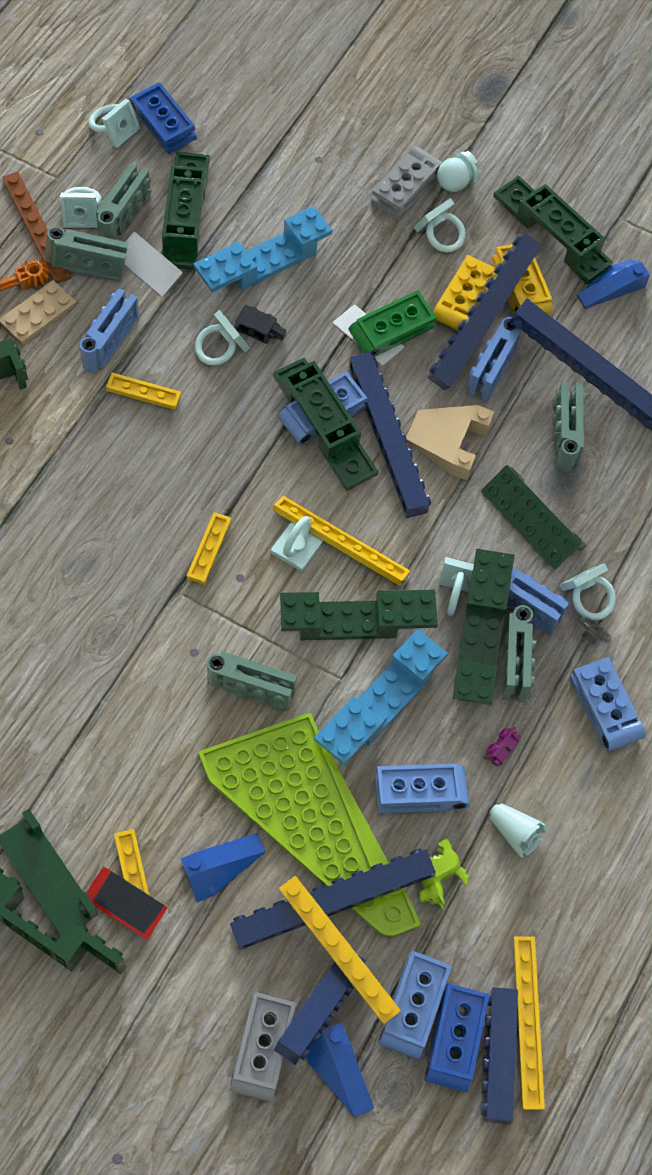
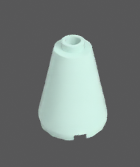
(517, 828)

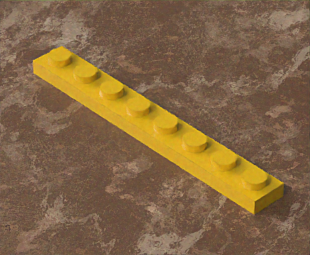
(343, 541)
(339, 950)
(528, 1023)

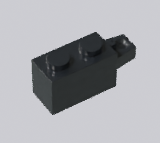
(259, 325)

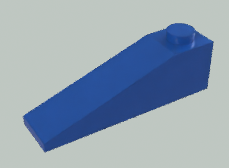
(615, 282)
(218, 865)
(337, 1066)

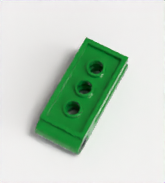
(393, 324)

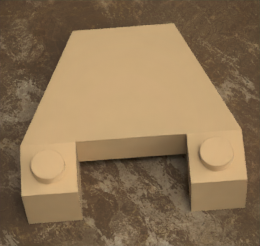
(441, 432)

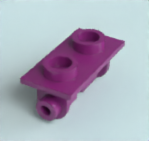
(506, 739)

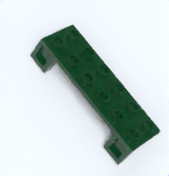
(532, 517)
(46, 874)

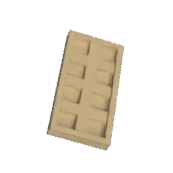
(37, 312)

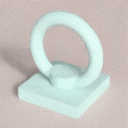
(118, 123)
(80, 207)
(436, 217)
(228, 333)
(297, 545)
(457, 576)
(585, 580)

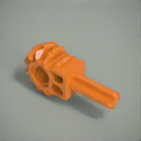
(27, 276)

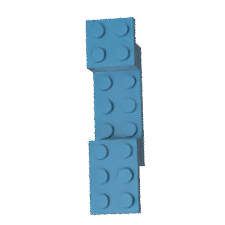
(267, 258)
(381, 703)

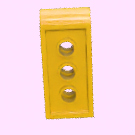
(530, 285)
(462, 291)

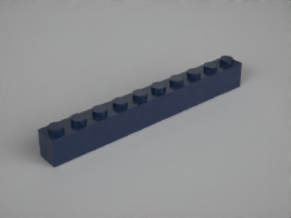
(484, 311)
(584, 361)
(389, 435)
(335, 898)

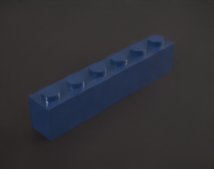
(314, 1015)
(500, 1056)

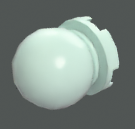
(458, 172)

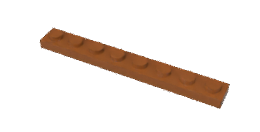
(32, 221)

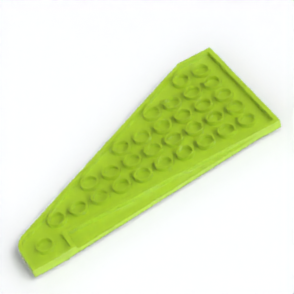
(307, 809)

